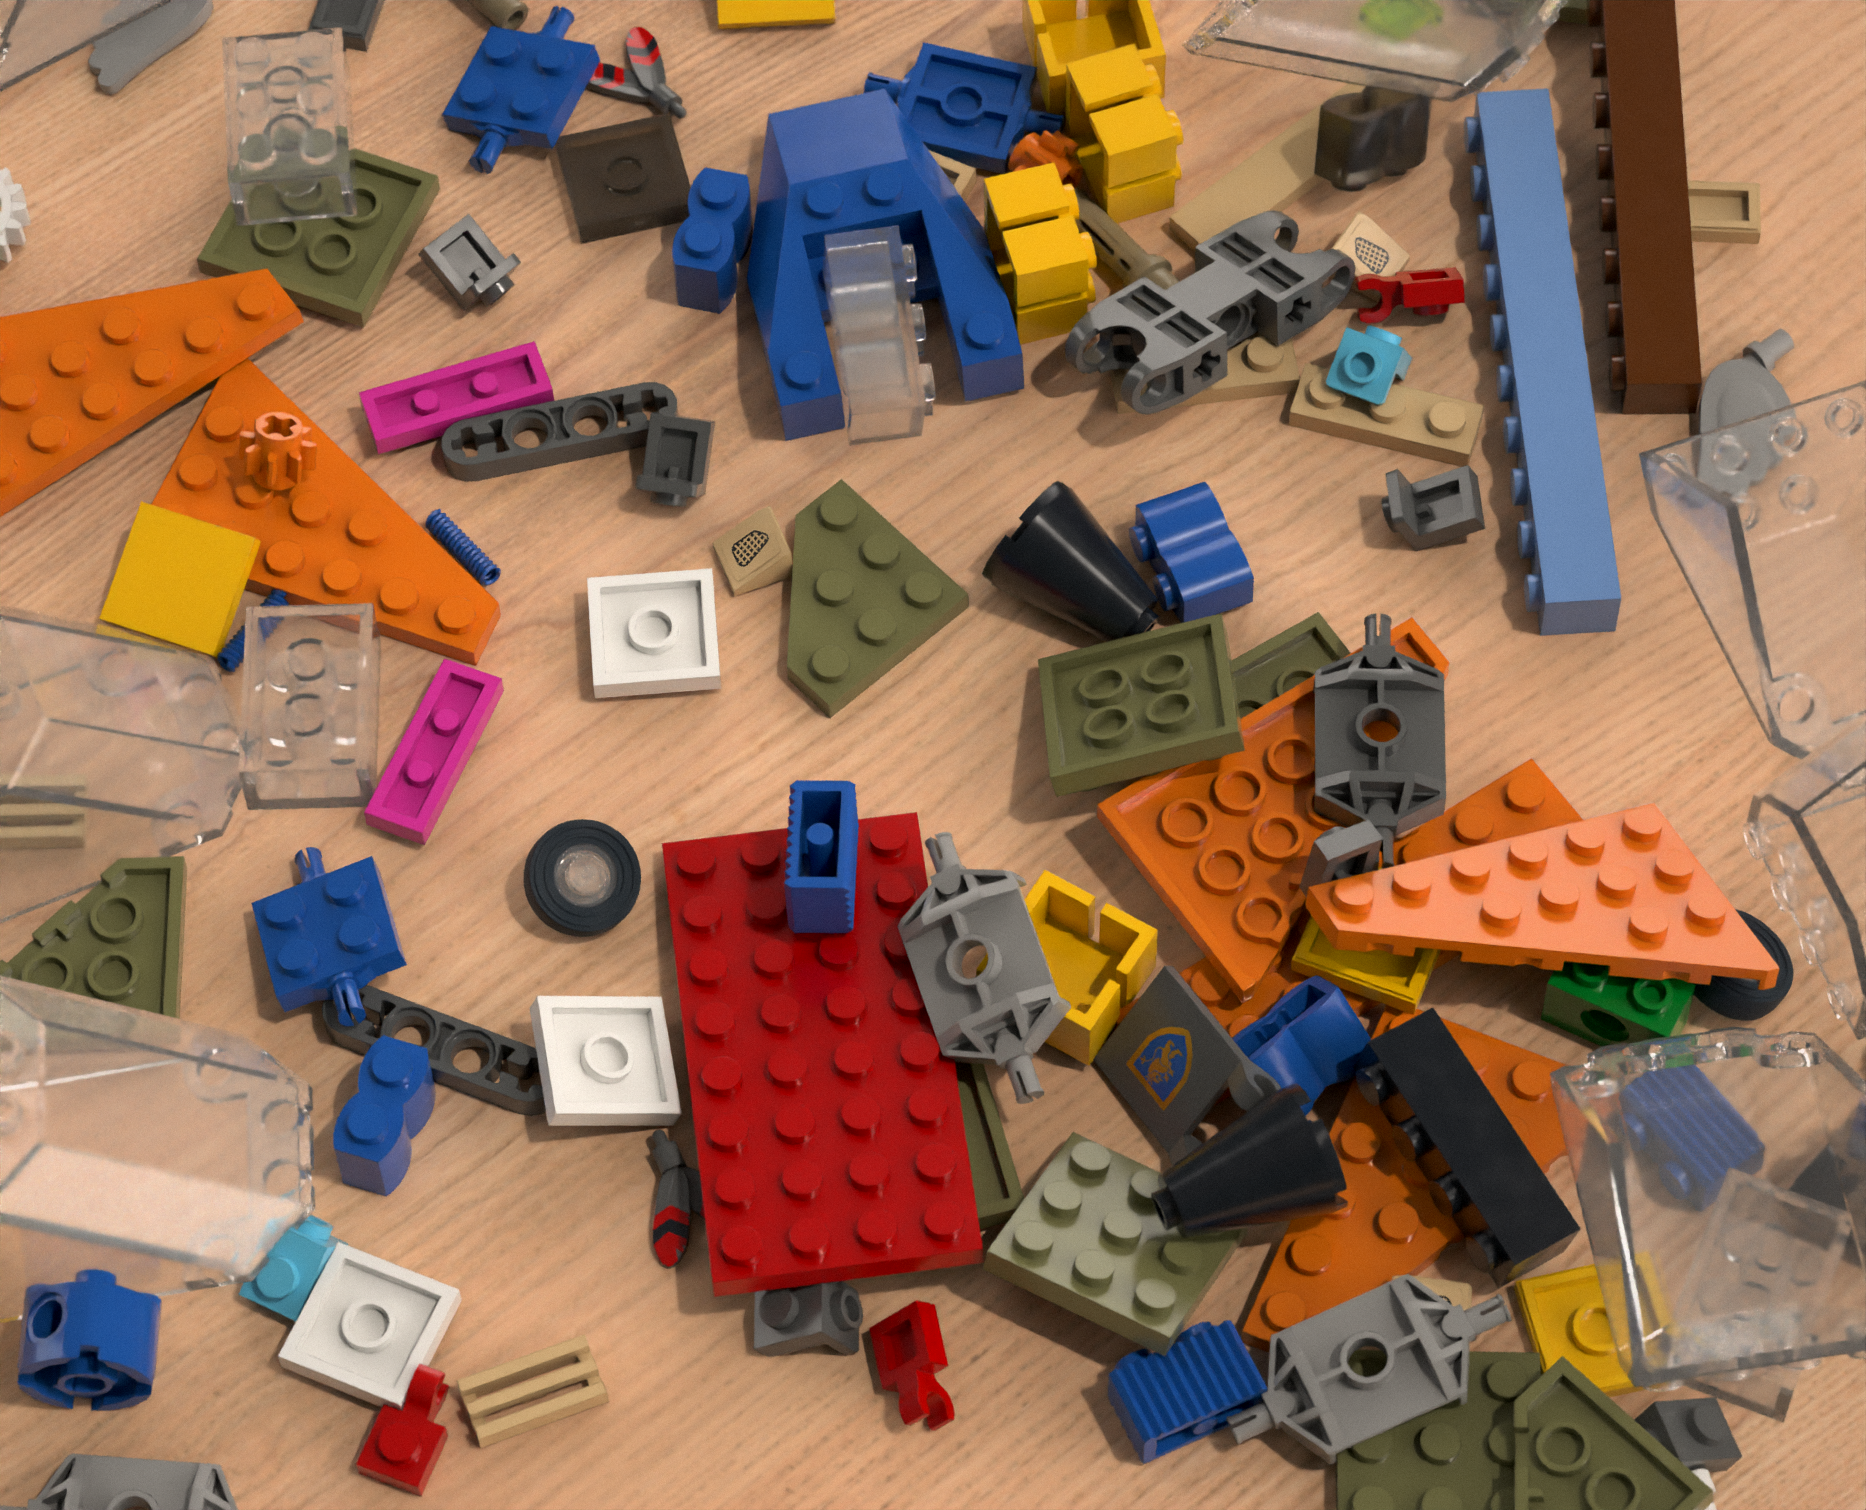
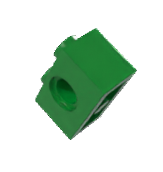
(1615, 1007)

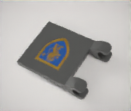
(1177, 1063)

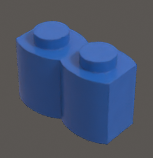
(712, 240)
(1192, 553)
(1307, 1038)
(383, 1117)

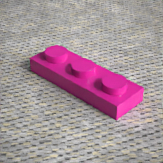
(433, 401)
(434, 751)

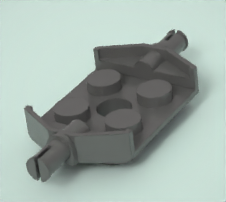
(1391, 781)

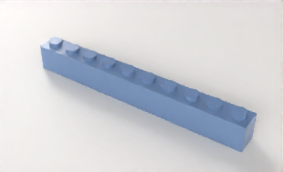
(1544, 364)

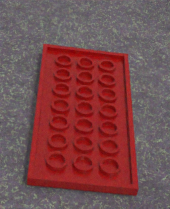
(815, 1071)

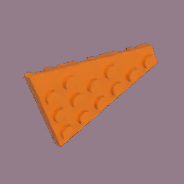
(110, 364)
(330, 534)
(1236, 831)
(1579, 892)
(1390, 1213)

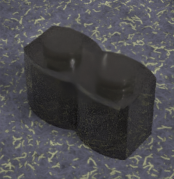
(1370, 137)

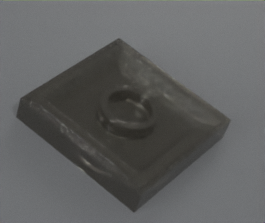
(624, 178)

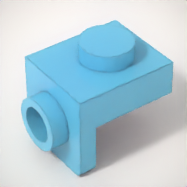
(1368, 364)
(293, 1268)

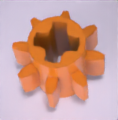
(1046, 149)
(277, 451)

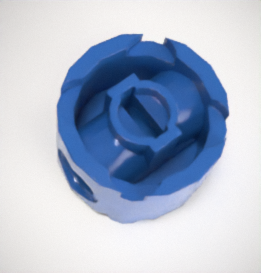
(88, 1342)

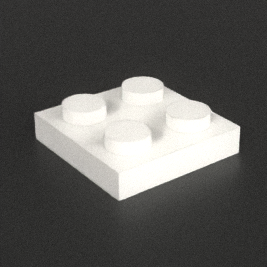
(653, 633)
(605, 1061)
(369, 1327)

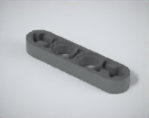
(558, 422)
(446, 1039)

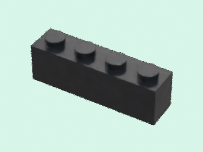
(1464, 1148)

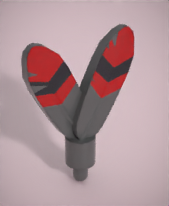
(645, 81)
(676, 1197)

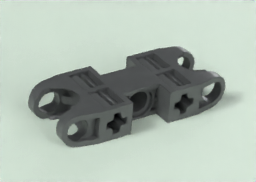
(1183, 333)

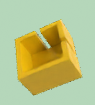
(1060, 38)
(1123, 133)
(1039, 250)
(1088, 973)

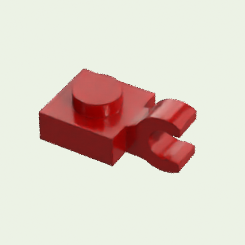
(1424, 290)
(907, 1356)
(408, 1442)

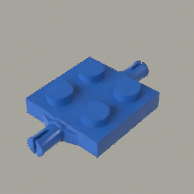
(521, 88)
(968, 105)
(329, 935)

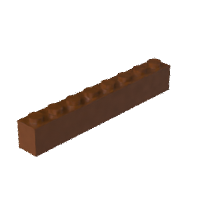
(1645, 206)

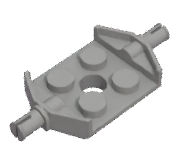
(1014, 1001)
(1331, 1406)
(123, 1483)

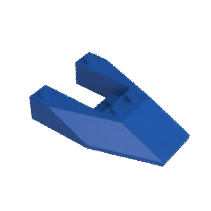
(855, 170)

